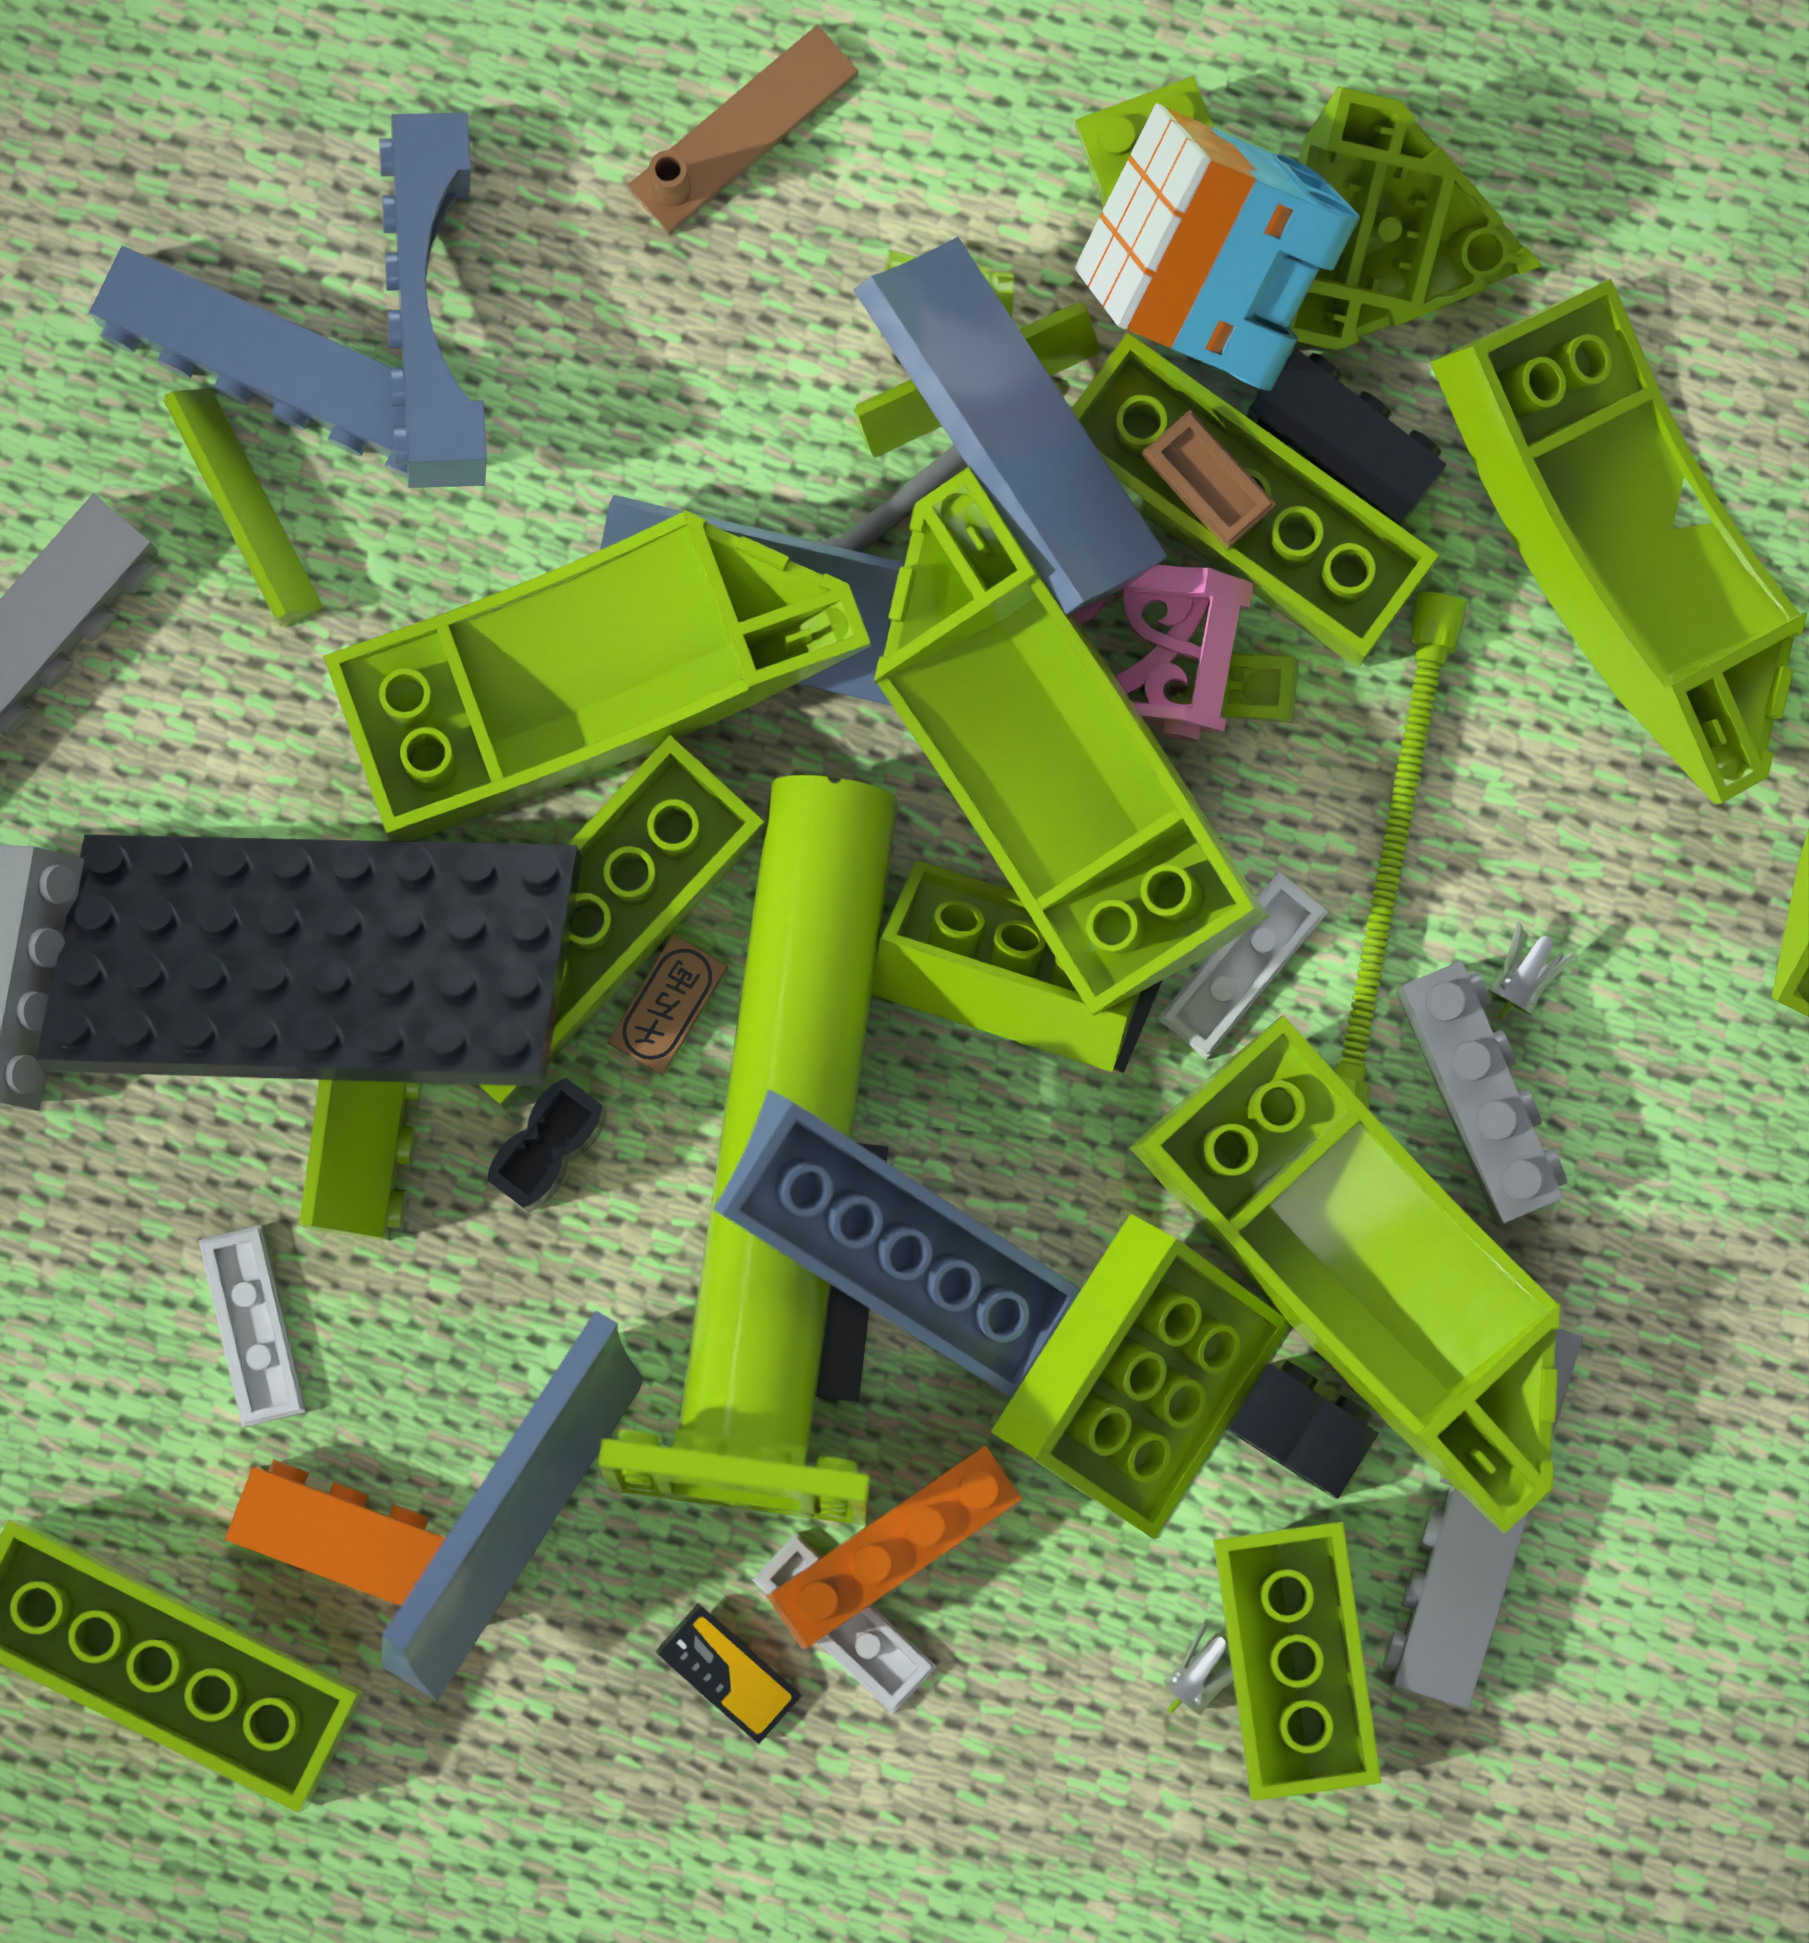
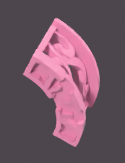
(1187, 596)

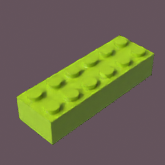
(1313, 558)
(641, 874)
(168, 1668)

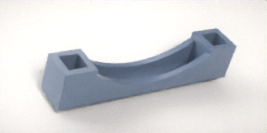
(442, 427)

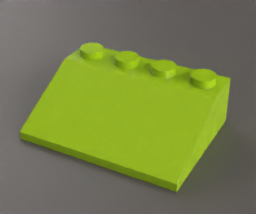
(1141, 1375)

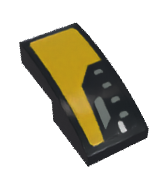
(728, 1673)

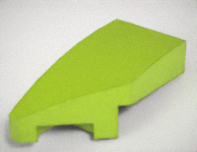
(1256, 688)

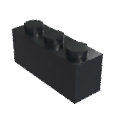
(1348, 436)

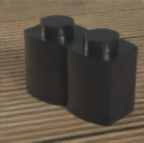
(557, 1131)
(1303, 1429)

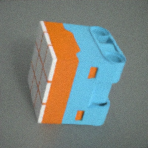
(1213, 245)

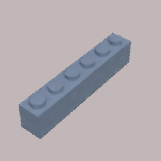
(249, 353)

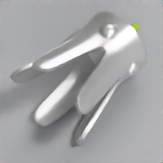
(1525, 982)
(1189, 1678)

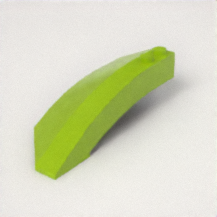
(1590, 495)
(582, 670)
(1052, 758)
(1370, 1265)

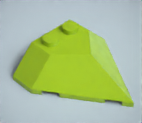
(1420, 227)

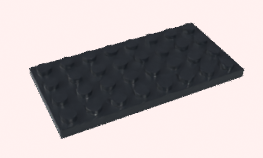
(312, 960)

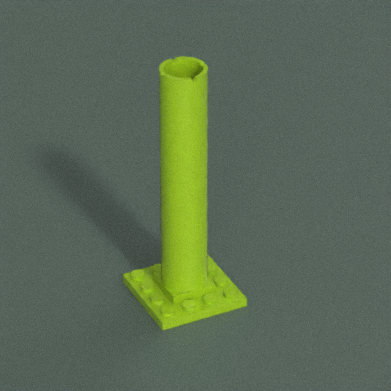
(804, 1038)

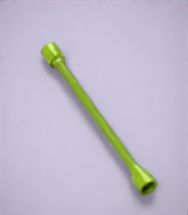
(1435, 632)

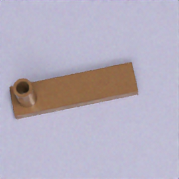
(742, 130)

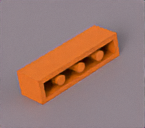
(333, 1532)
(893, 1547)

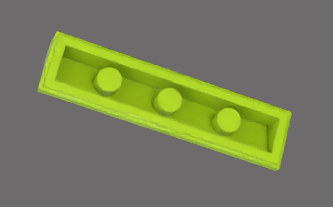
(904, 415)
(243, 504)

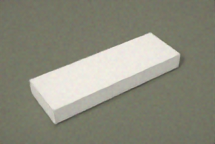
(1242, 969)
(252, 1326)
(865, 1643)

